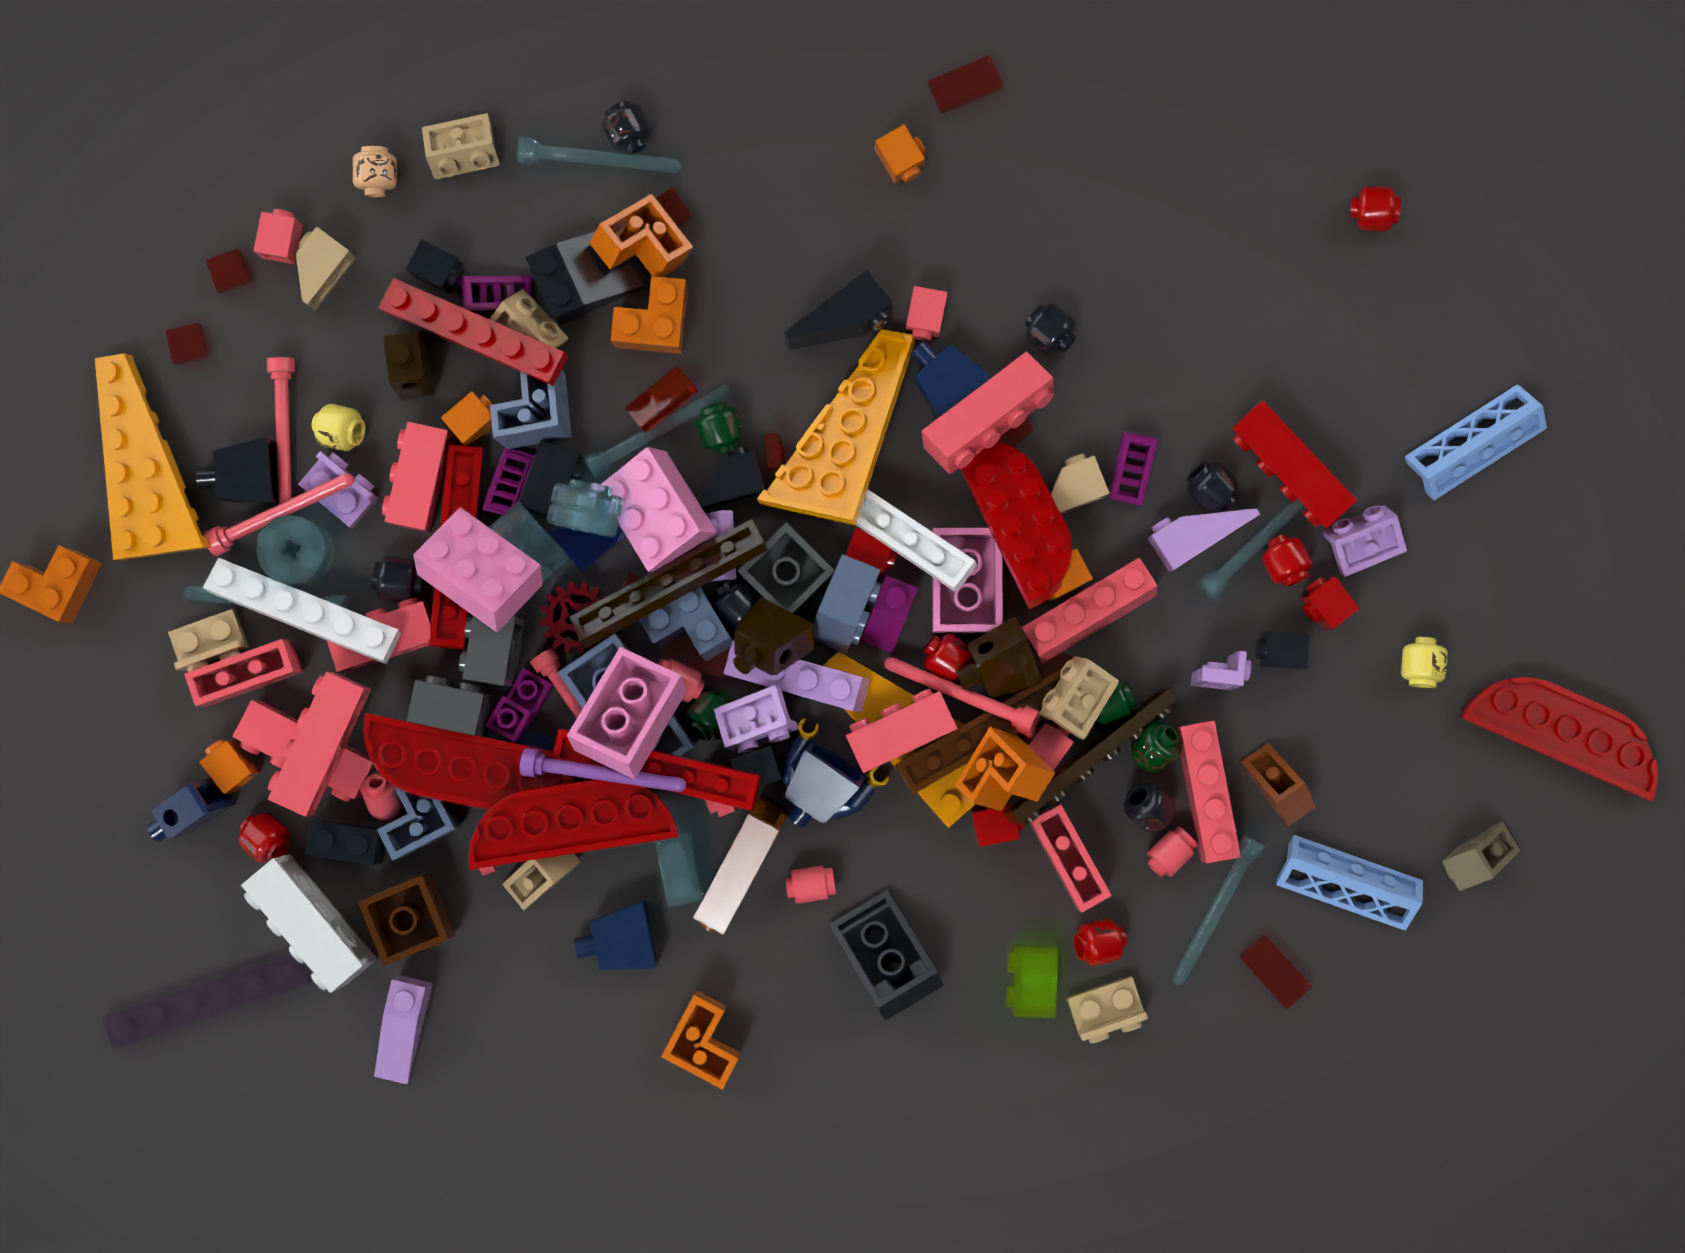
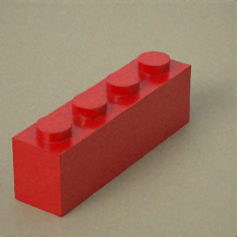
(1293, 464)

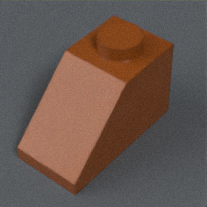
(1278, 784)

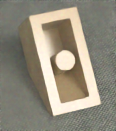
(320, 266)
(1078, 484)
(537, 877)

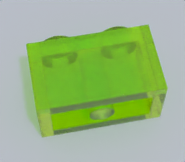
(1033, 980)

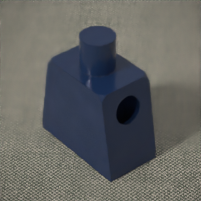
(946, 376)
(189, 809)
(620, 940)

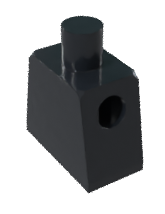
(243, 473)

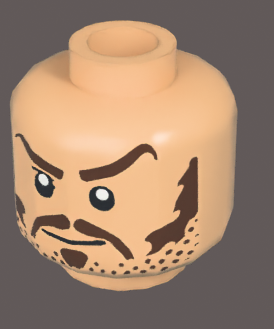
(374, 171)

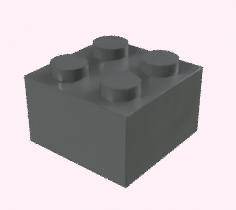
(788, 571)
(490, 654)
(450, 708)

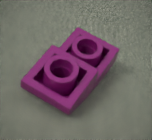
(520, 706)

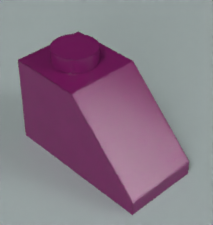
(889, 614)

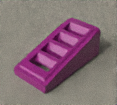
(481, 282)
(1123, 451)
(494, 490)

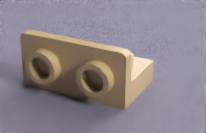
(460, 146)
(526, 316)
(208, 640)
(1078, 696)
(1107, 1009)

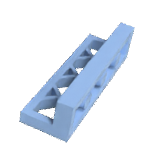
(1482, 445)
(1355, 878)

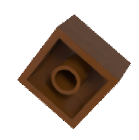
(406, 919)

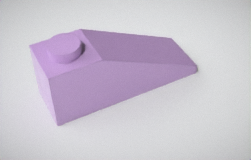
(1190, 535)
(401, 1028)

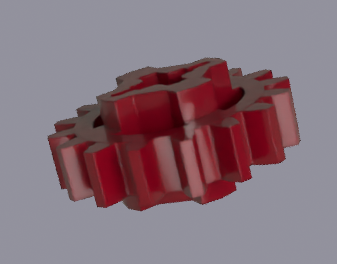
(563, 625)

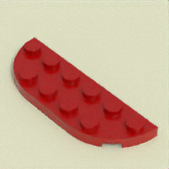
(1021, 520)
(1568, 731)
(448, 763)
(568, 821)

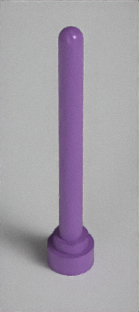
(535, 763)

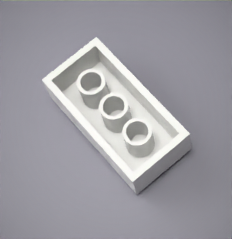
(308, 923)

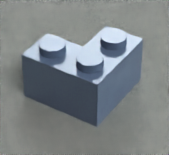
(536, 417)
(842, 612)
(691, 616)
(423, 824)

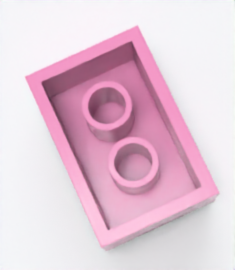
(658, 509)
(478, 569)
(979, 601)
(627, 713)

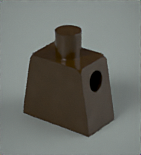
(409, 363)
(771, 639)
(1001, 661)

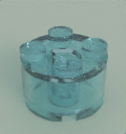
(278, 542)

